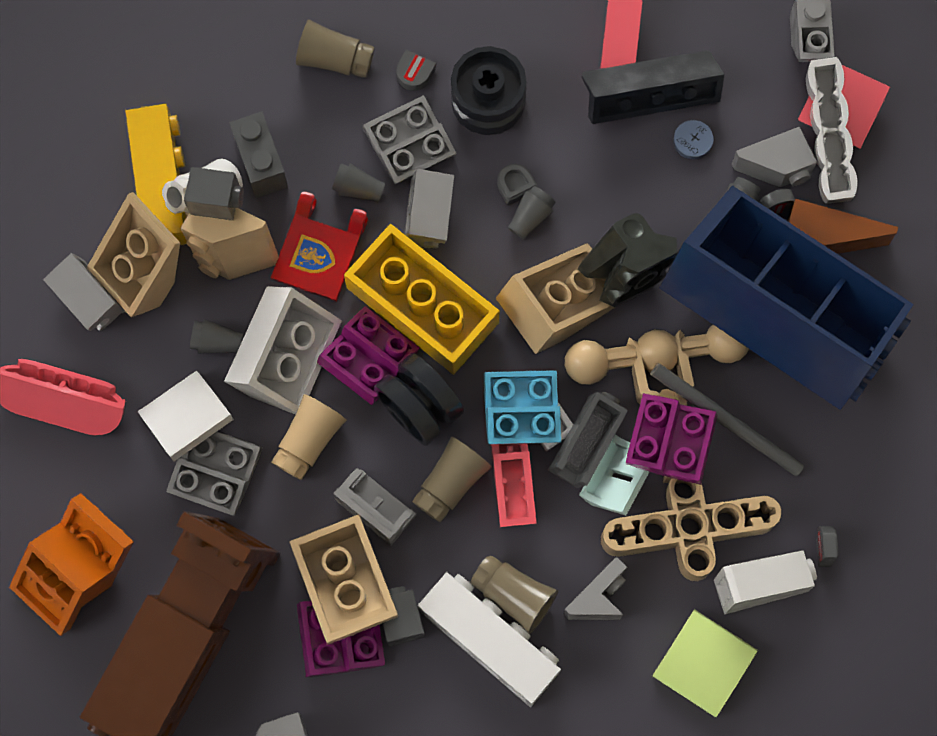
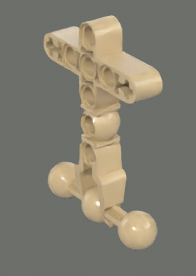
(589, 363)

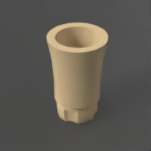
(307, 436)

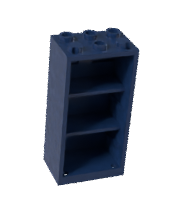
(787, 297)

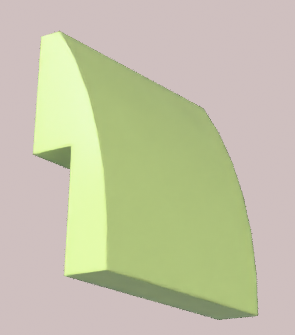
(705, 663)

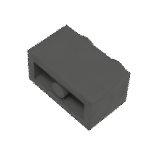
(259, 154)

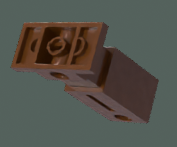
(177, 631)

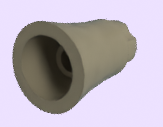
(333, 51)
(450, 479)
(514, 592)

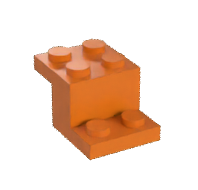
(70, 564)

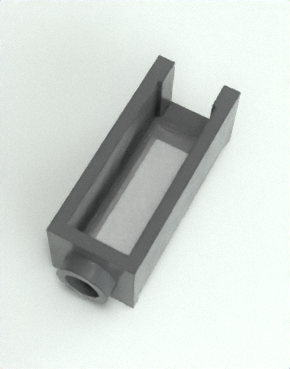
(588, 439)

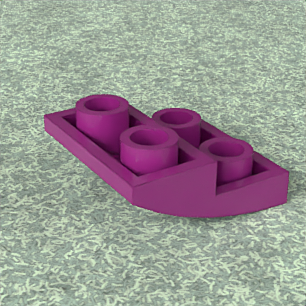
(366, 353)
(671, 438)
(349, 654)

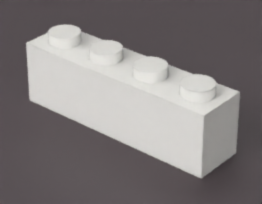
(489, 638)

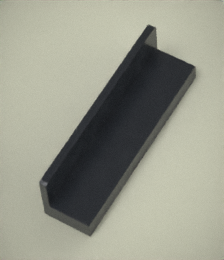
(653, 86)

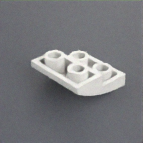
(185, 415)

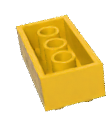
(422, 298)

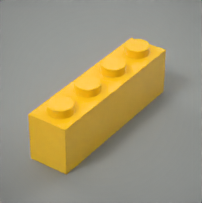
(156, 160)

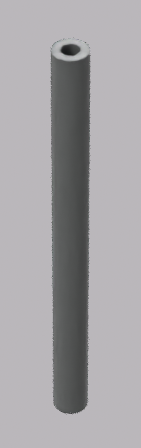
(727, 420)

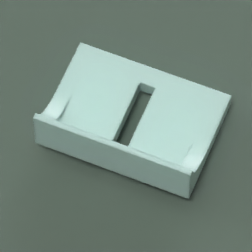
(610, 492)

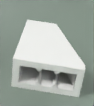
(764, 581)

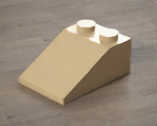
(136, 258)
(553, 299)
(343, 579)

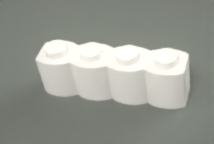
(829, 119)

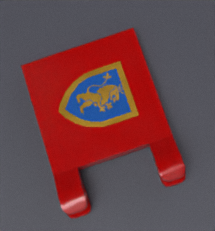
(316, 253)

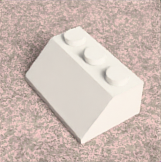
(282, 349)

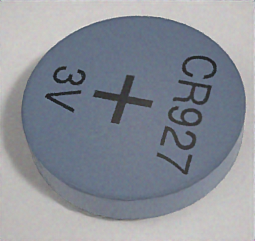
(693, 139)

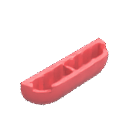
(60, 397)

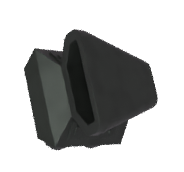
(629, 259)

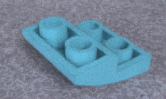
(522, 407)

